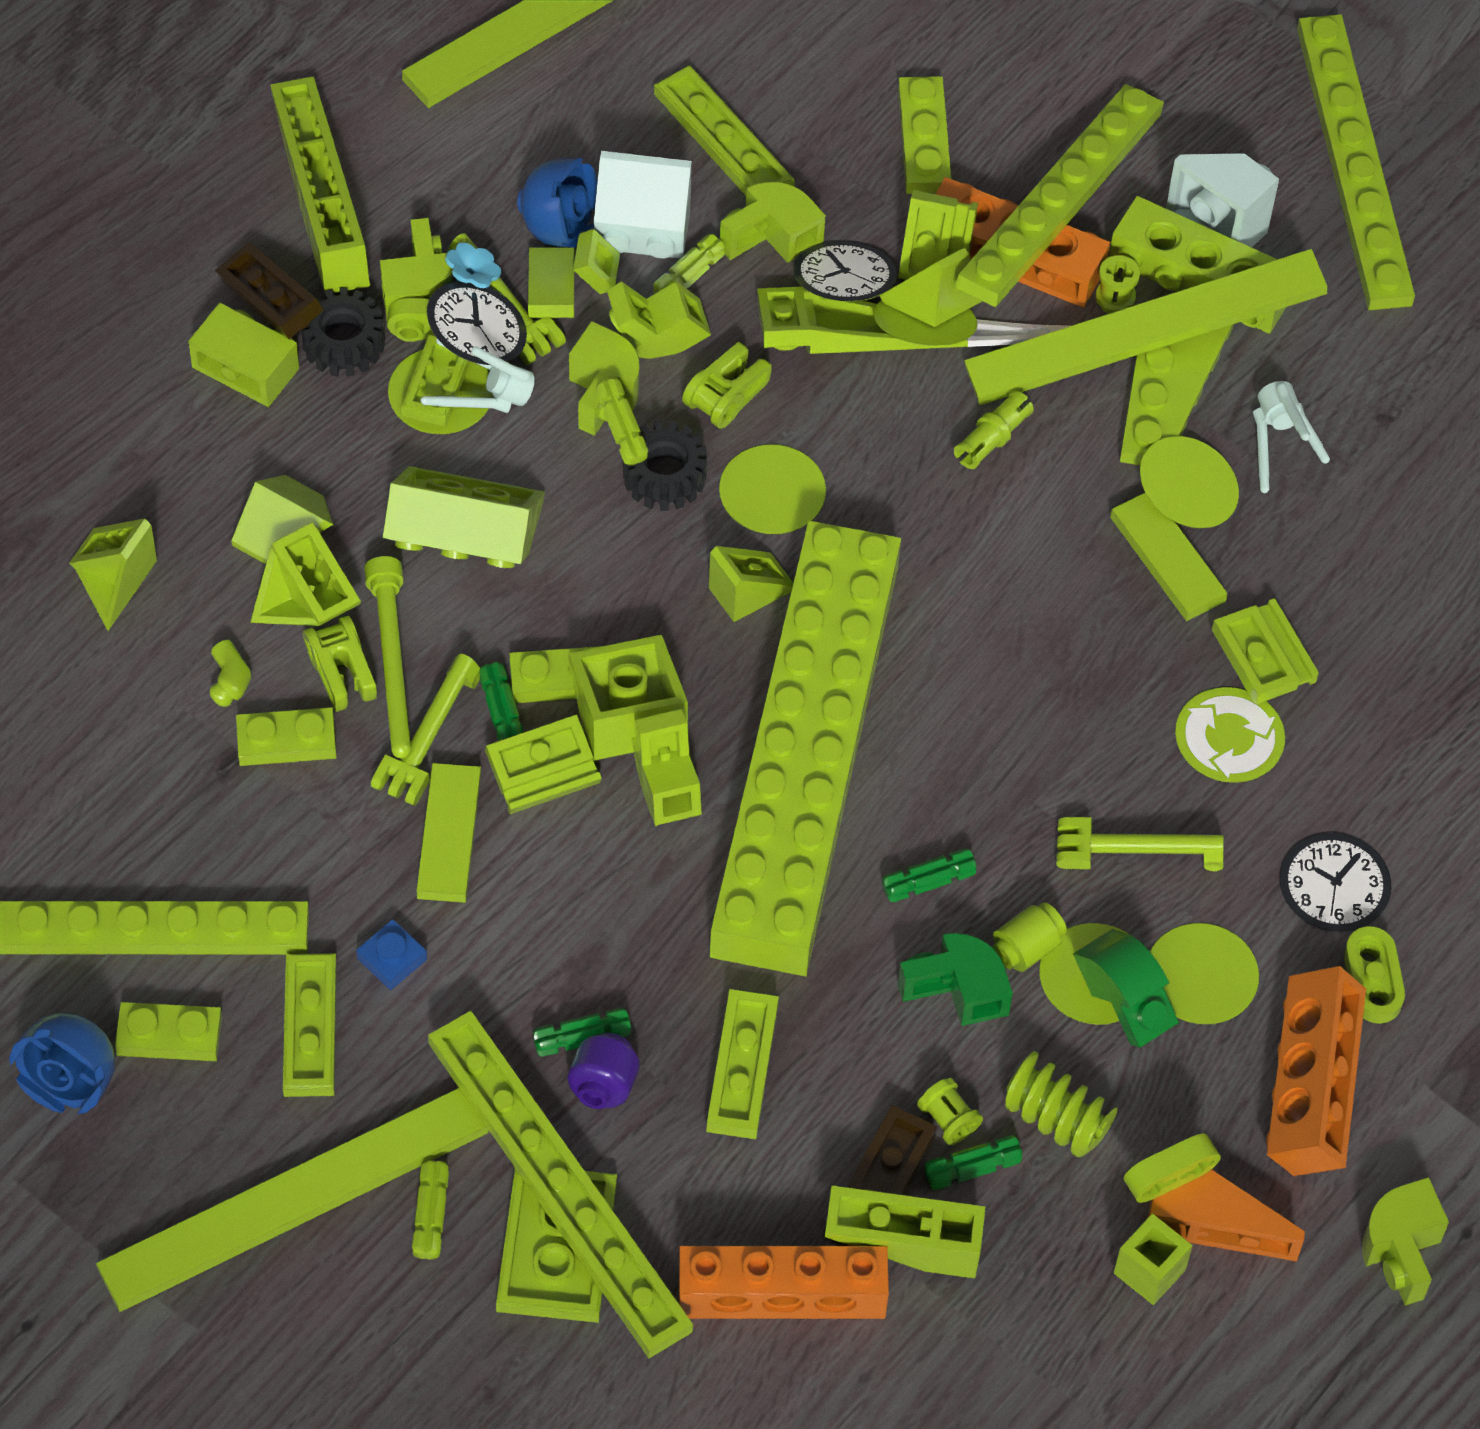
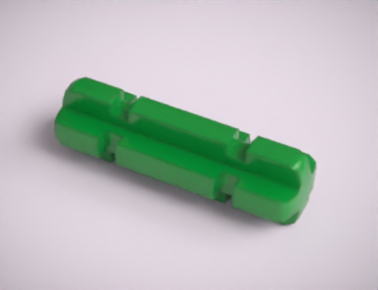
(500, 701)
(929, 875)
(574, 1031)
(973, 1162)

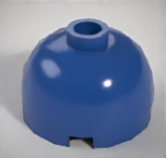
(559, 201)
(64, 1062)

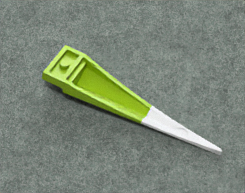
(799, 318)

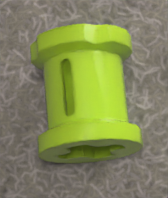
(1110, 283)
(950, 1111)

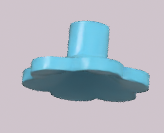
(473, 265)

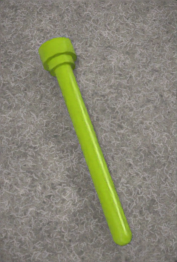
(384, 581)

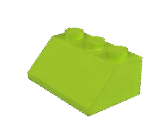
(462, 516)

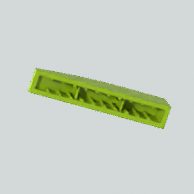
(320, 186)

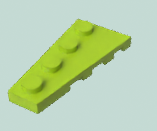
(1167, 389)

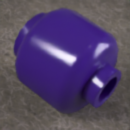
(605, 1070)

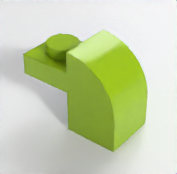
(773, 214)
(419, 274)
(660, 324)
(596, 358)
(666, 767)
(1397, 1230)

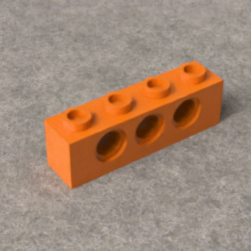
(1066, 276)
(1316, 1071)
(783, 1282)

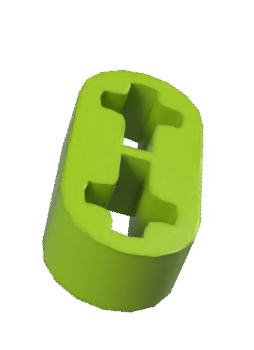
(1172, 1168)

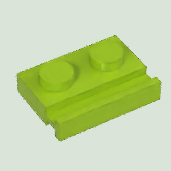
(934, 231)
(1264, 651)
(543, 764)

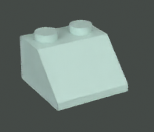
(1224, 194)
(643, 203)

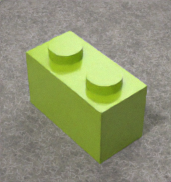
(244, 354)

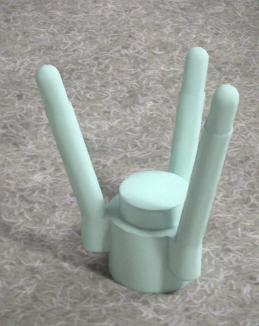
(505, 381)
(1282, 411)

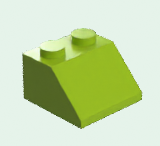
(623, 685)

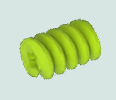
(1057, 1107)

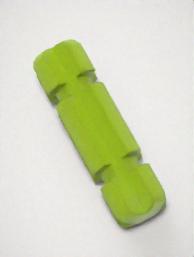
(693, 263)
(622, 421)
(430, 1210)

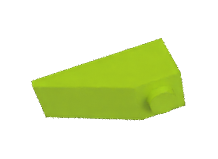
(916, 1230)

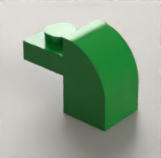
(965, 969)
(1131, 979)

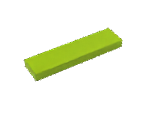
(719, 130)

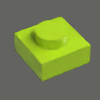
(596, 261)

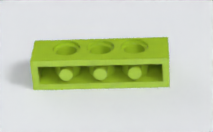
(1183, 252)

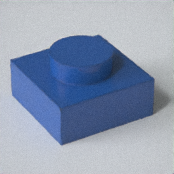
(391, 954)

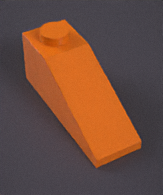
(1226, 1217)

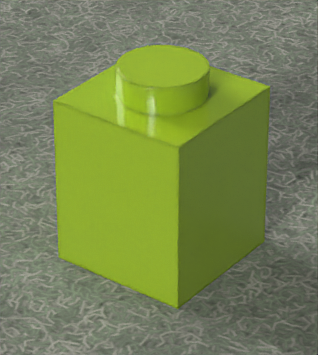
(1153, 1259)

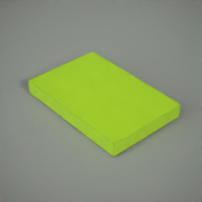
(538, 1265)

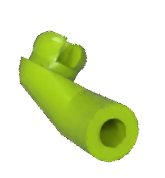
(234, 675)

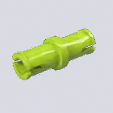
(993, 430)

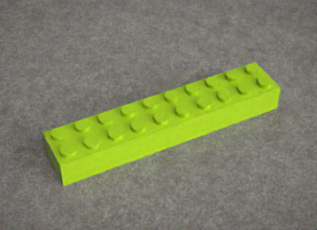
(805, 750)

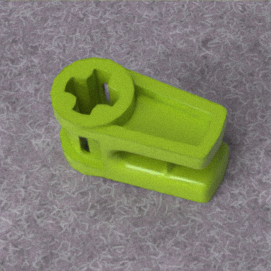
(719, 393)
(335, 647)

